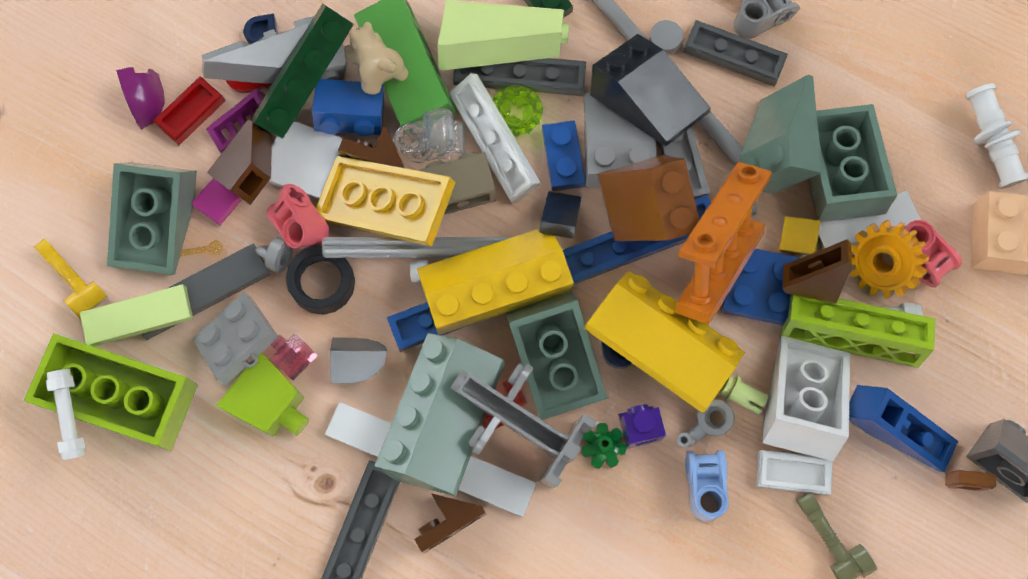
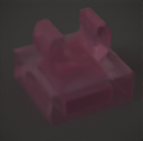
(292, 355)

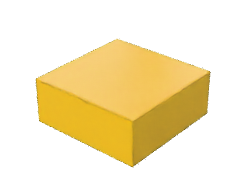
(799, 235)

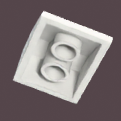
(808, 399)

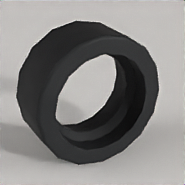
(324, 306)

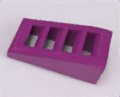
(236, 114)

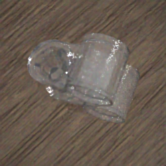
(432, 138)

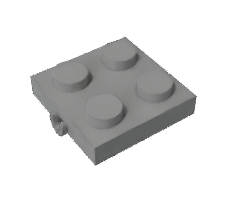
(233, 337)

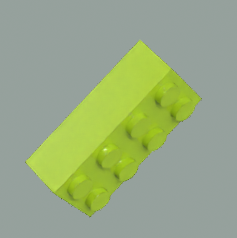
(116, 392)

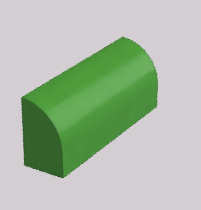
(424, 85)

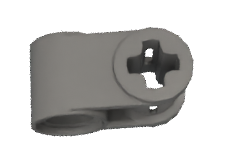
(766, 14)

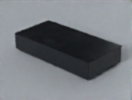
(560, 214)

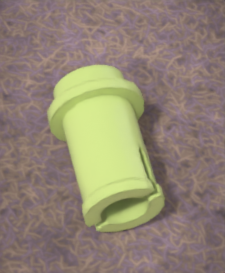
(743, 394)

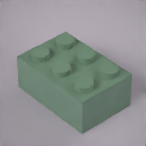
(853, 165)

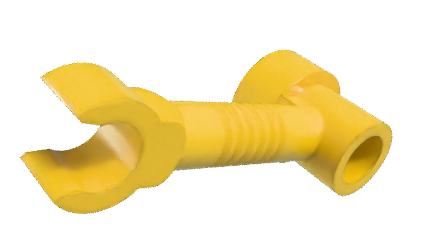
(84, 296)

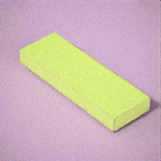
(136, 315)

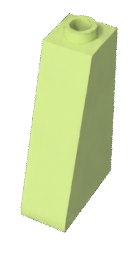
(498, 34)

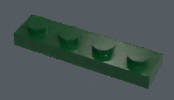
(302, 71)

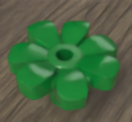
(602, 453)

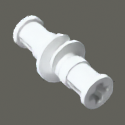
(996, 135)

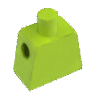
(265, 399)

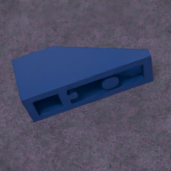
(901, 426)

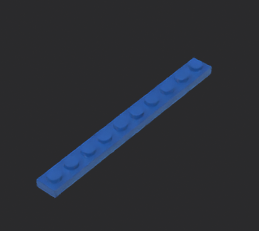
(584, 262)

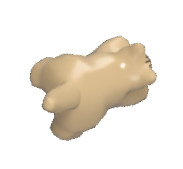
(374, 59)

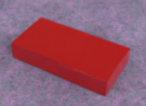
(189, 110)

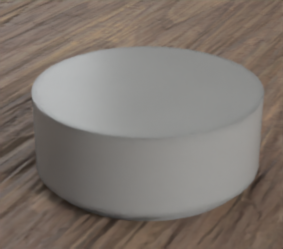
(667, 36)

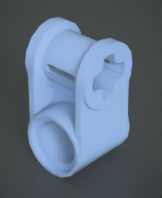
(707, 476)

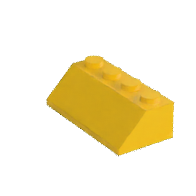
(495, 280)
(664, 344)

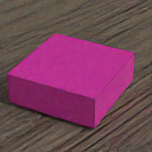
(216, 201)

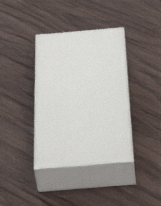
(794, 472)

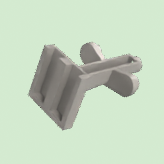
(503, 409)

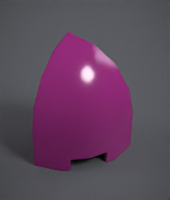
(143, 94)

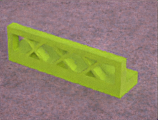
(861, 325)

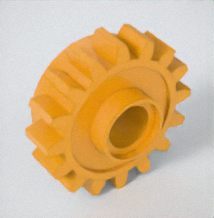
(900, 246)

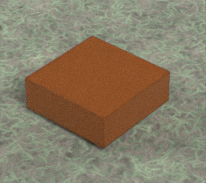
(970, 480)

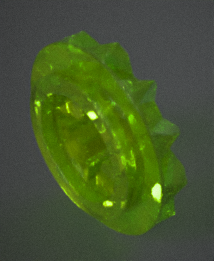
(521, 98)

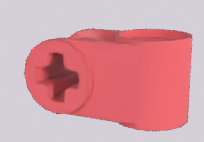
(297, 220)
(937, 250)

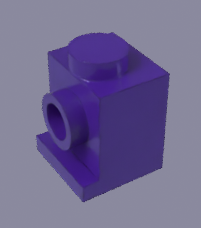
(641, 425)

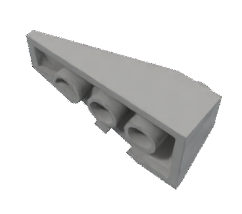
(265, 58)

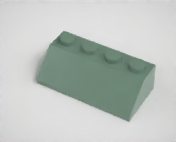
(434, 423)

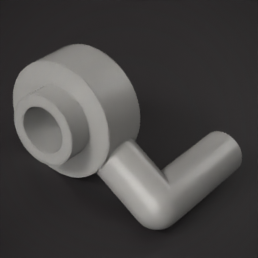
(705, 425)

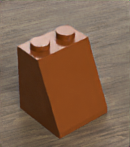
(649, 200)

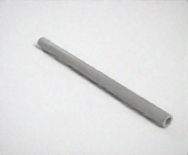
(709, 122)

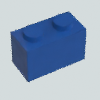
(347, 109)

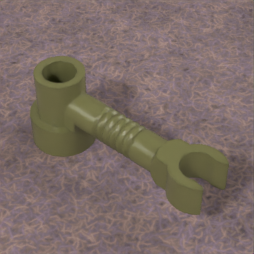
(848, 563)

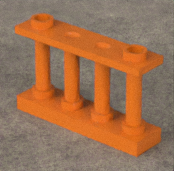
(722, 242)

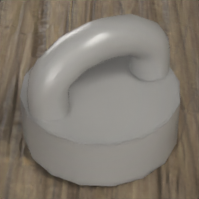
(276, 255)

